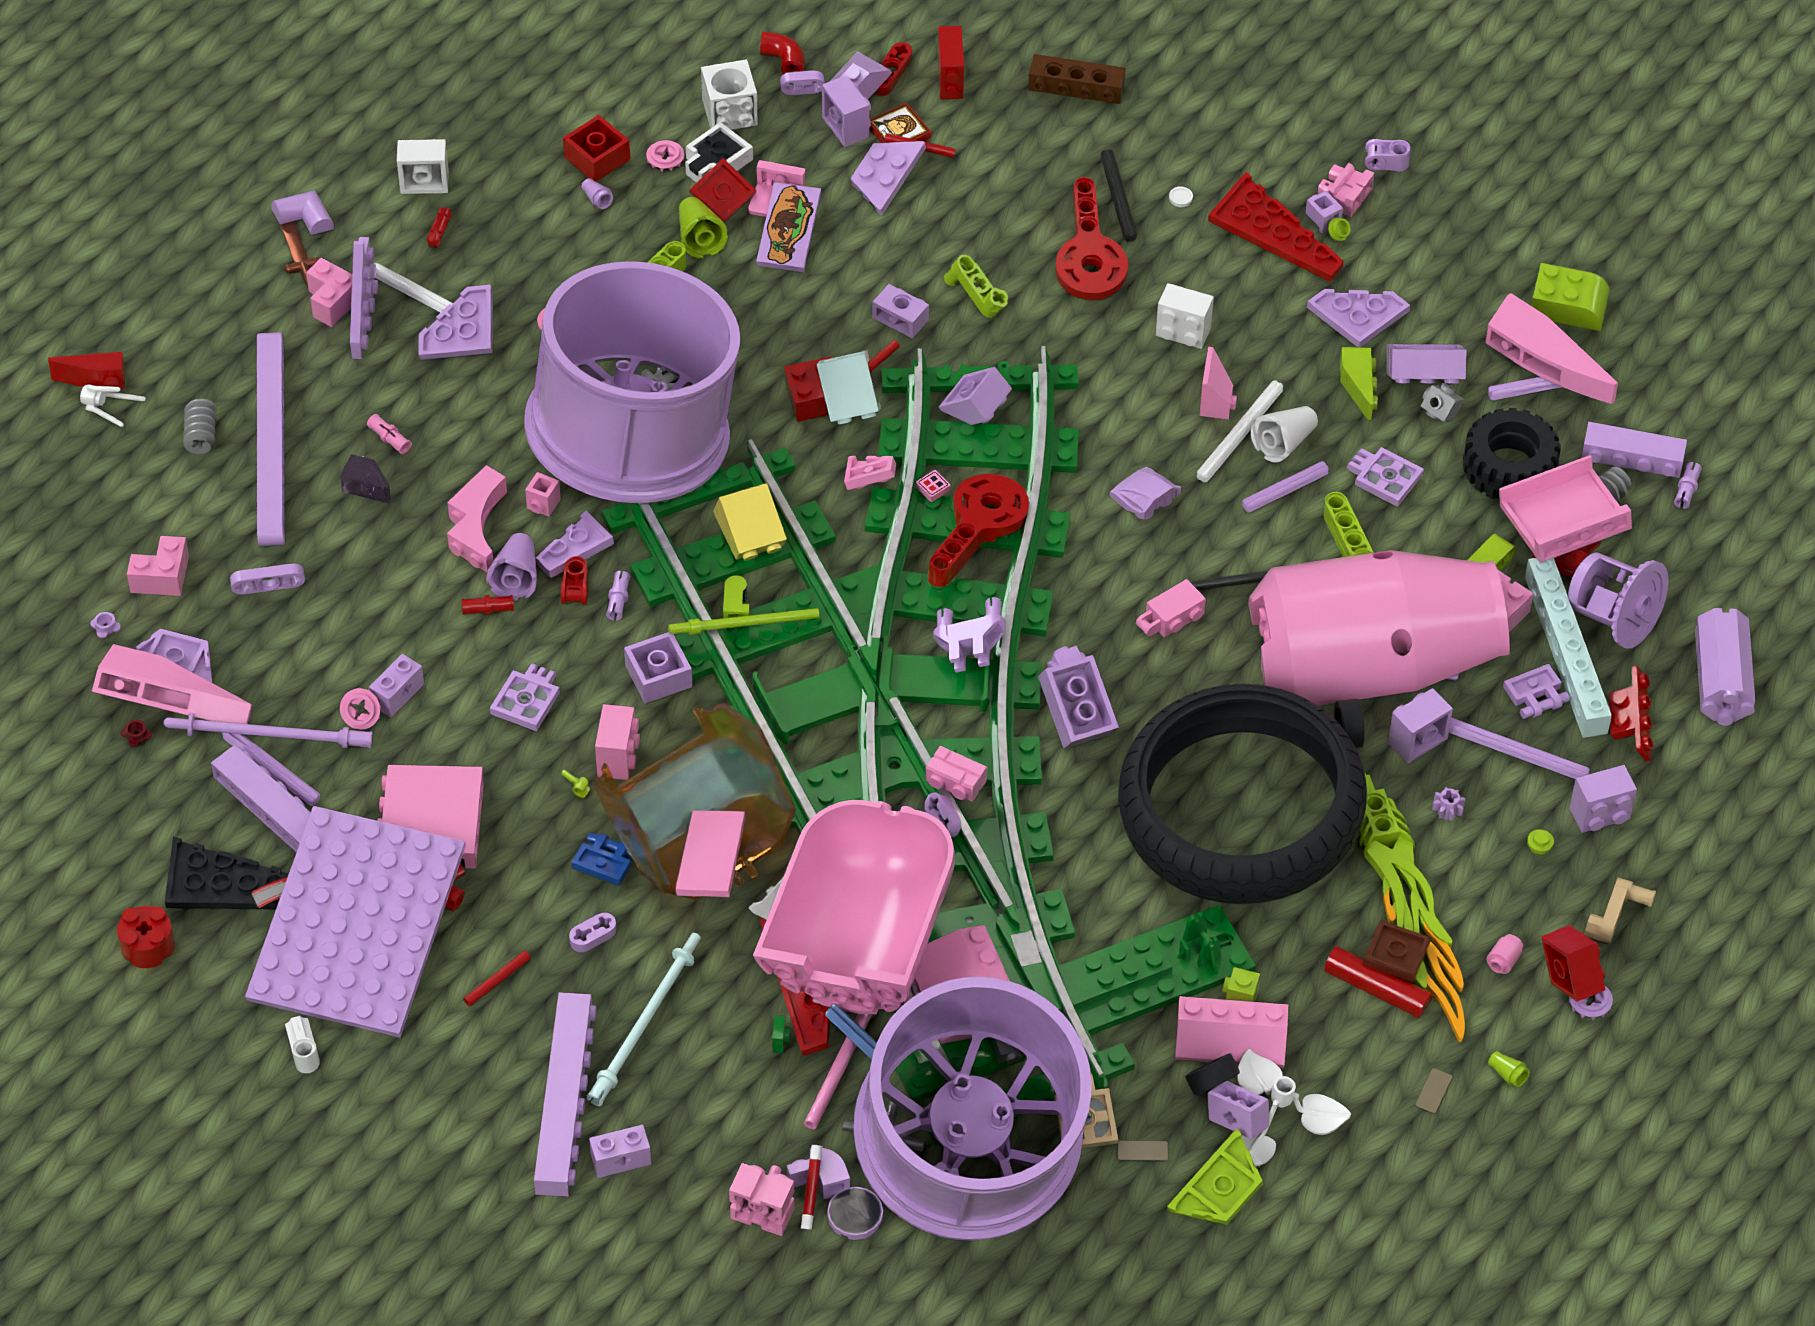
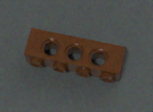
(1077, 78)

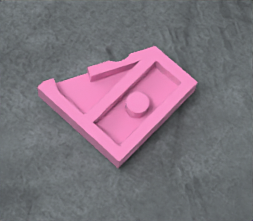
(873, 470)

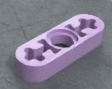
(251, 580)

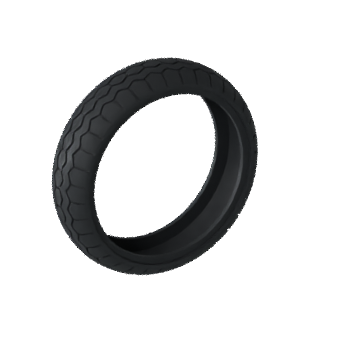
(1242, 877)

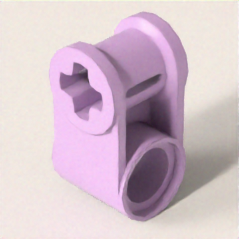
(1390, 155)

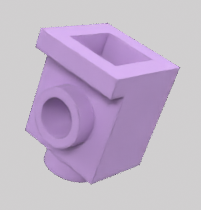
(1323, 209)

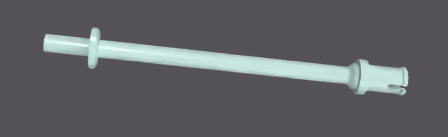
(607, 1078)

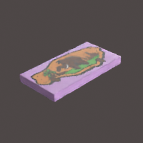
(788, 227)

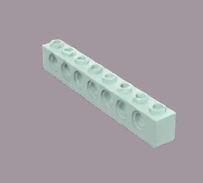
(1568, 647)

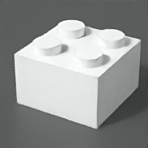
(422, 166)
(1184, 316)

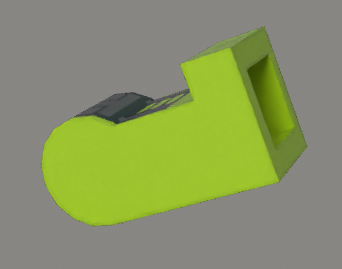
(734, 596)

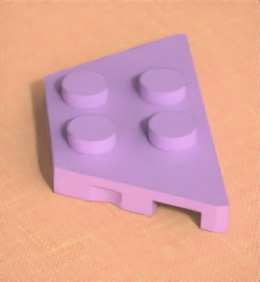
(885, 171)
(181, 649)

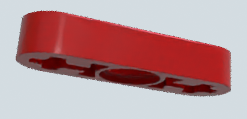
(891, 59)

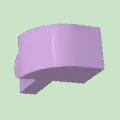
(832, 1173)

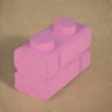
(956, 774)

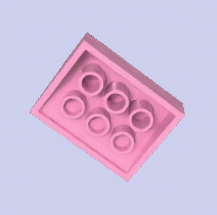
(959, 955)

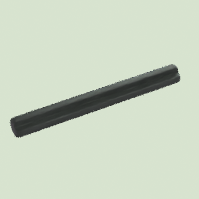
(1118, 195)

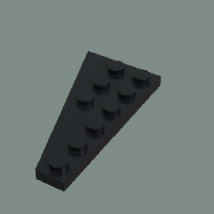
(215, 879)

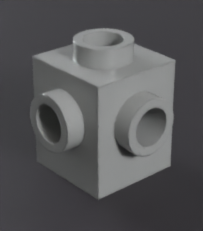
(1441, 402)

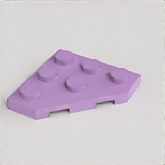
(1358, 313)
(461, 327)

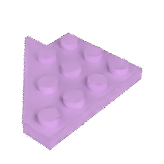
(362, 295)

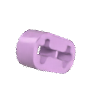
(802, 82)
(945, 812)
(592, 932)

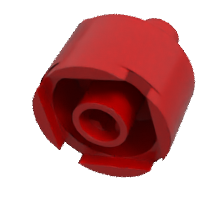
(145, 936)

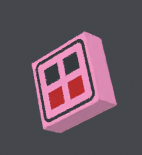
(933, 486)

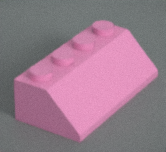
(1222, 1027)

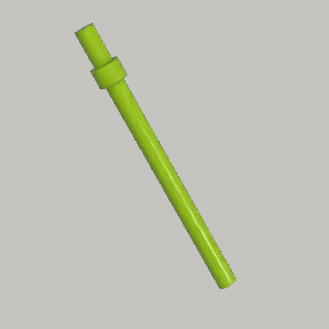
(695, 626)

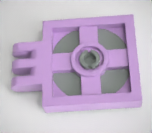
(1385, 474)
(526, 697)

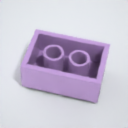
(1078, 701)

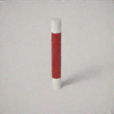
(811, 1187)

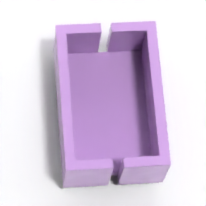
(1426, 362)

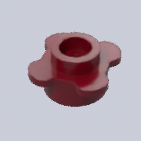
(134, 727)

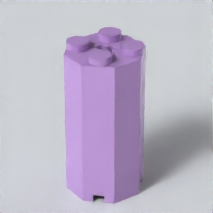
(1725, 665)

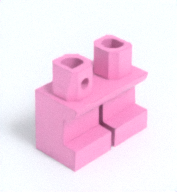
(1349, 187)

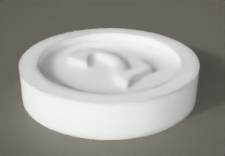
(1180, 196)

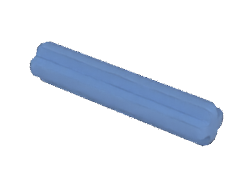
(851, 1029)

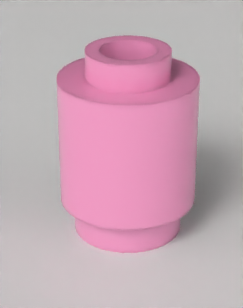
(1505, 954)

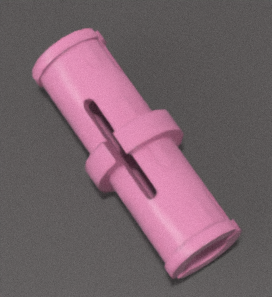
(389, 434)

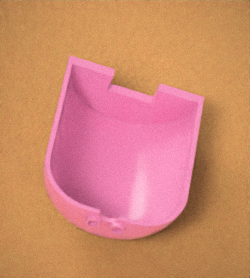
(858, 905)

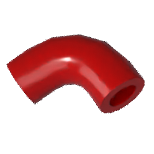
(785, 49)

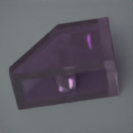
(364, 478)

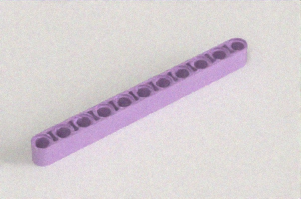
(270, 439)

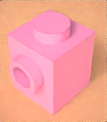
(543, 494)

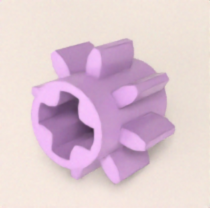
(1448, 804)

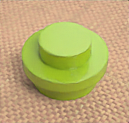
(1339, 229)
(1540, 841)

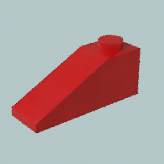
(90, 369)

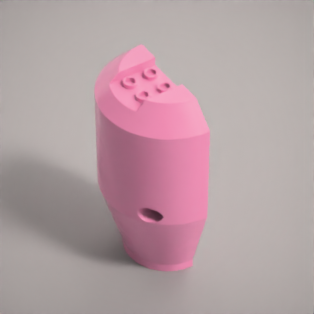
(1377, 623)

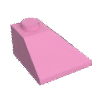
(1216, 389)

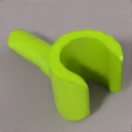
(580, 785)

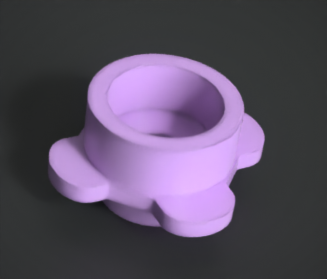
(103, 619)

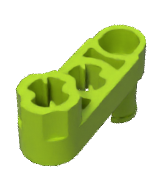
(987, 298)

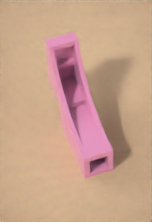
(469, 513)

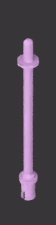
(343, 737)

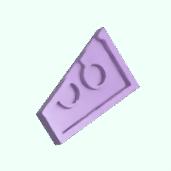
(581, 540)

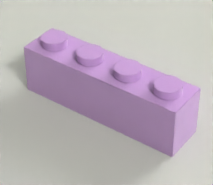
(1634, 449)

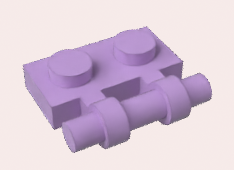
(1532, 685)

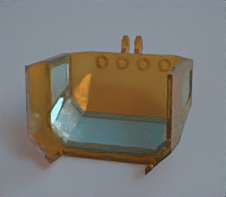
(717, 771)

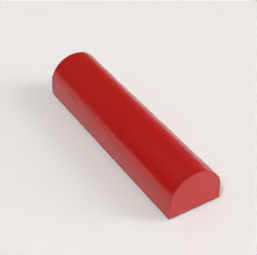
(1378, 983)

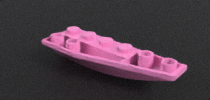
(1546, 350)
(166, 686)

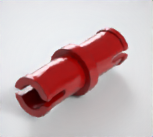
(487, 605)

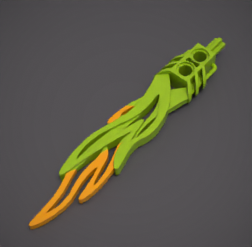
(1400, 860)

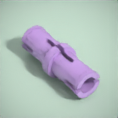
(1687, 485)
(618, 595)

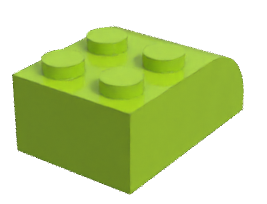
(1571, 296)

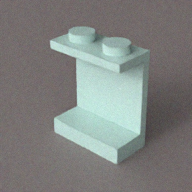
(848, 387)

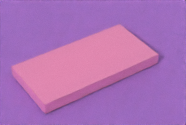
(710, 853)

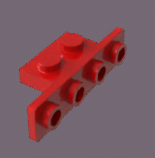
(1631, 713)

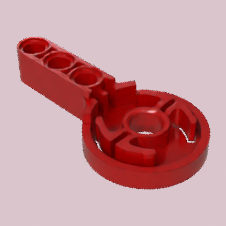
(1090, 249)
(977, 522)

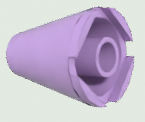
(514, 568)

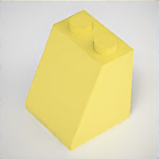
(750, 522)

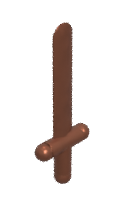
(297, 250)

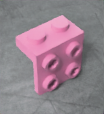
(766, 176)

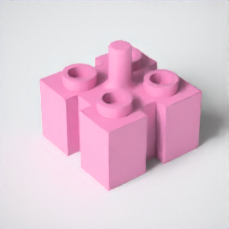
(762, 1198)

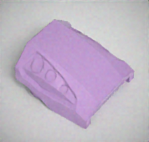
(1144, 492)

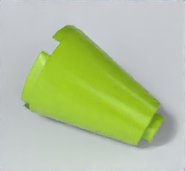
(701, 228)

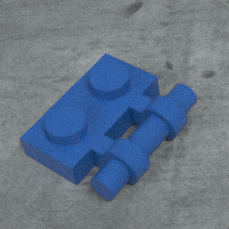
(600, 863)

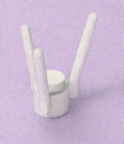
(94, 396)

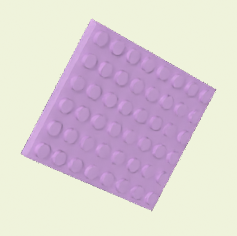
(356, 921)

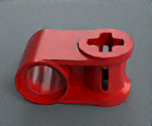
(575, 585)

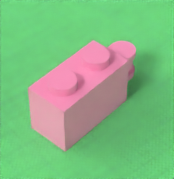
(1172, 610)

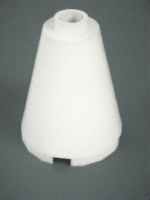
(1282, 431)

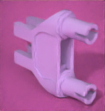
(970, 636)

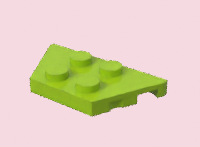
(1220, 1185)

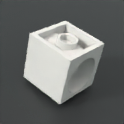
(729, 95)

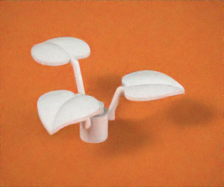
(1319, 1116)

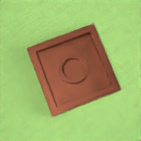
(1396, 951)

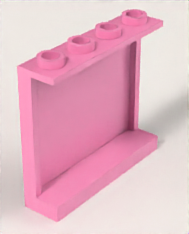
(1563, 509)
(436, 802)

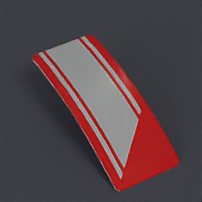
(269, 892)

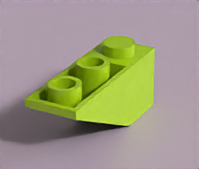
(1357, 378)

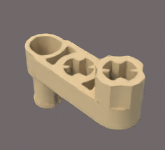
(1604, 927)

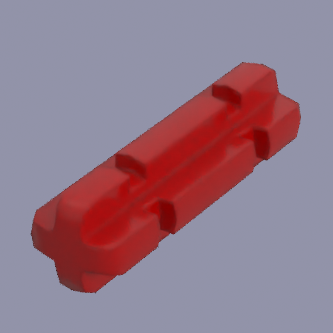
(438, 227)

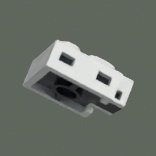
(713, 146)

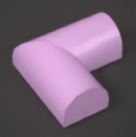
(306, 207)

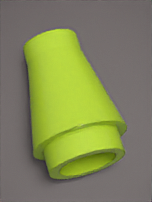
(1510, 1069)

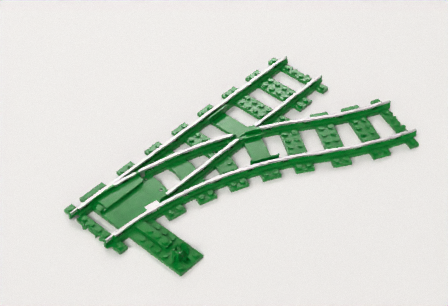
(1088, 991)

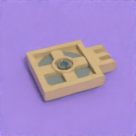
(1100, 1121)

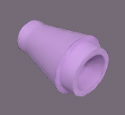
(599, 195)

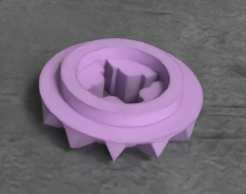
(1600, 1006)

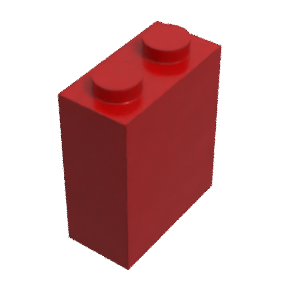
(950, 62)

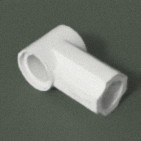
(302, 1044)

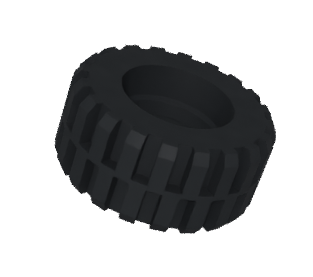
(1512, 431)

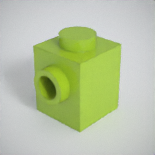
(1241, 985)

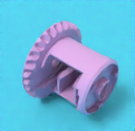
(1631, 611)

